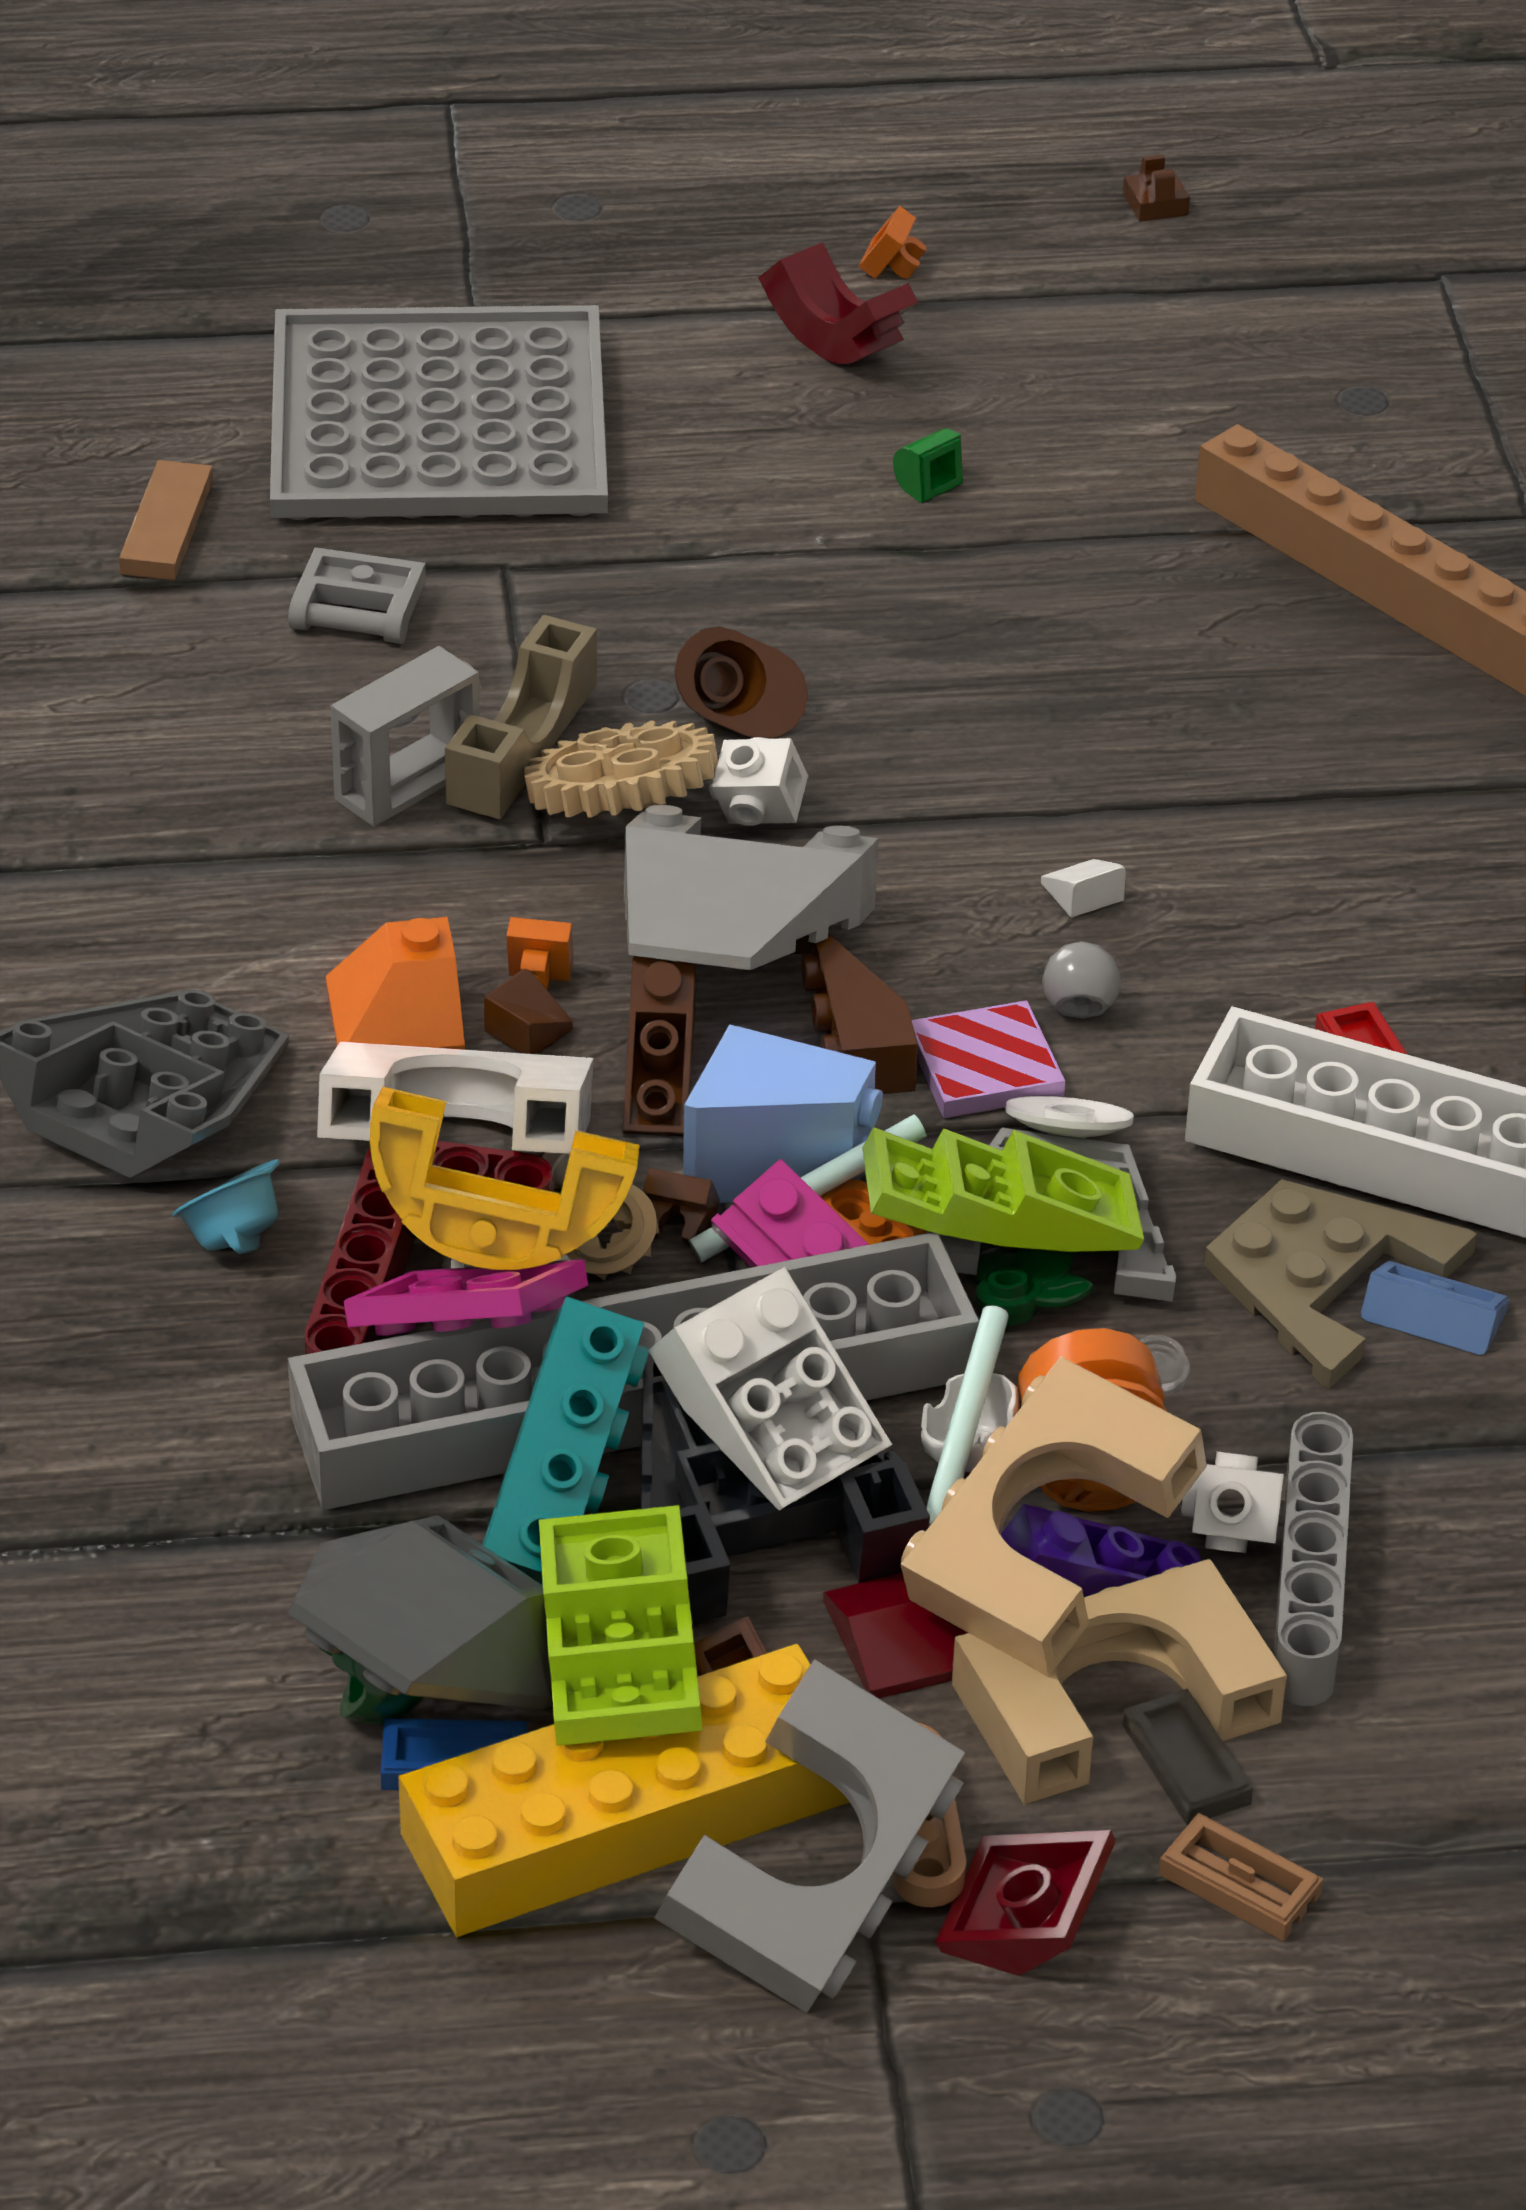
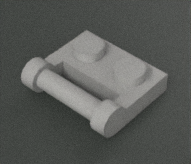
(357, 582)

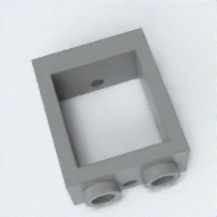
(363, 771)

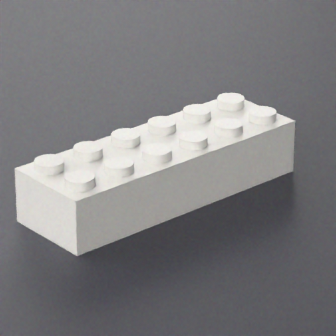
(1363, 1119)

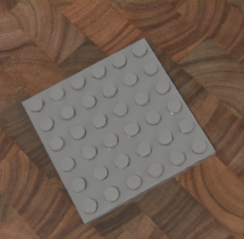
(437, 412)

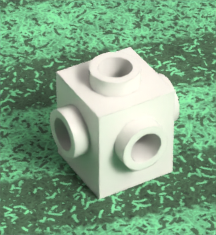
(759, 781)
(1261, 1510)

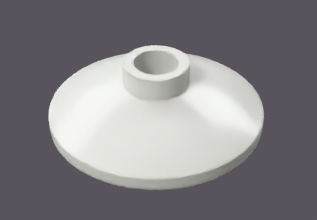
(1069, 1116)

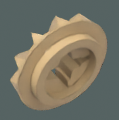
(639, 1227)

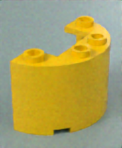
(487, 1218)

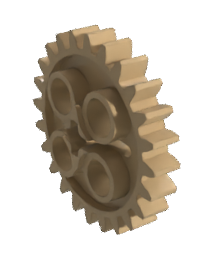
(621, 769)

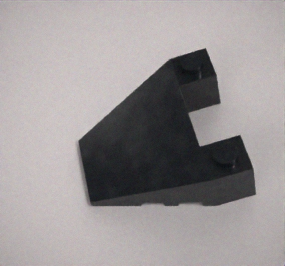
(725, 1514)

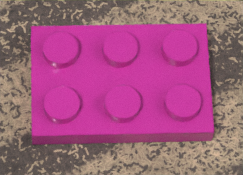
(459, 1295)

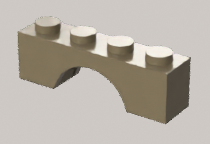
(548, 688)

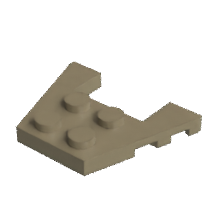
(1306, 1248)

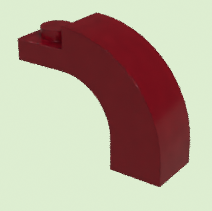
(827, 313)

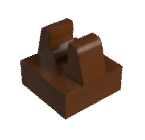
(1155, 191)
(681, 1196)

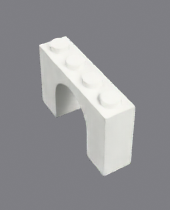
(532, 1093)

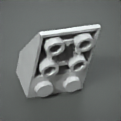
(770, 1390)

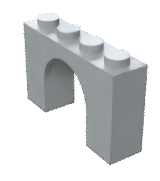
(796, 1934)

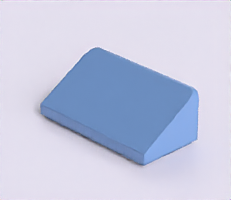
(1433, 1307)

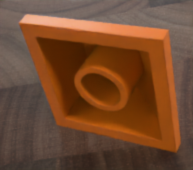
(399, 988)

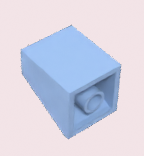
(773, 1102)

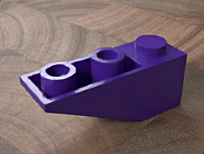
(1092, 1552)

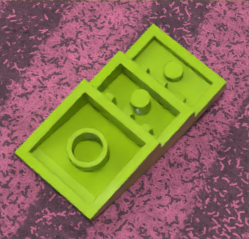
(1005, 1197)
(619, 1626)

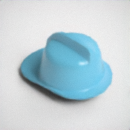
(234, 1211)

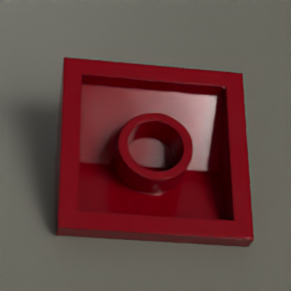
(891, 1638)
(1024, 1898)

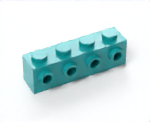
(566, 1429)

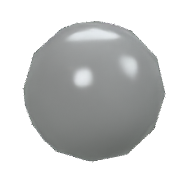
(1081, 980)

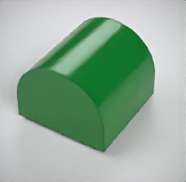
(930, 465)

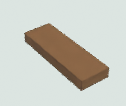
(166, 520)

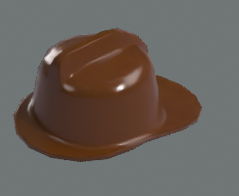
(740, 683)

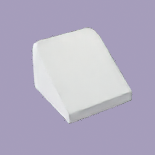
(1086, 886)

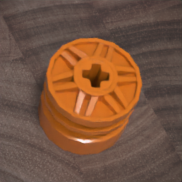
(1118, 1360)

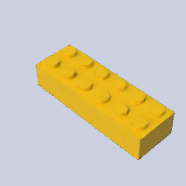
(554, 1821)

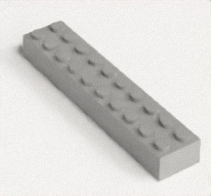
(452, 1402)

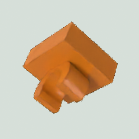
(894, 247)
(541, 948)

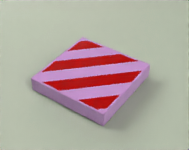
(985, 1058)

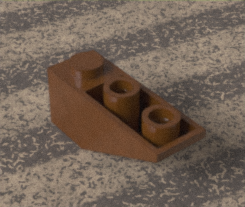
(860, 1015)
(659, 1046)

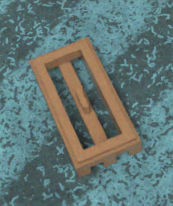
(1234, 1883)

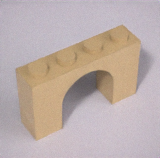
(1065, 1429)
(1173, 1622)

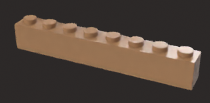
(1367, 551)

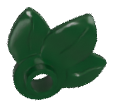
(1027, 1281)

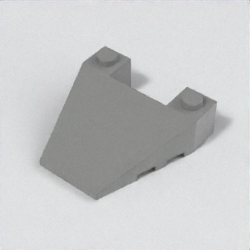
(738, 898)

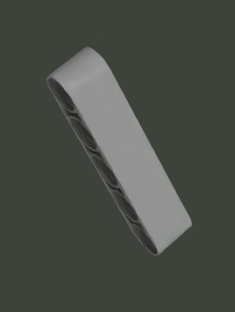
(1313, 1557)

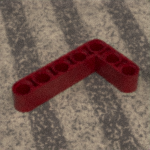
(377, 1245)

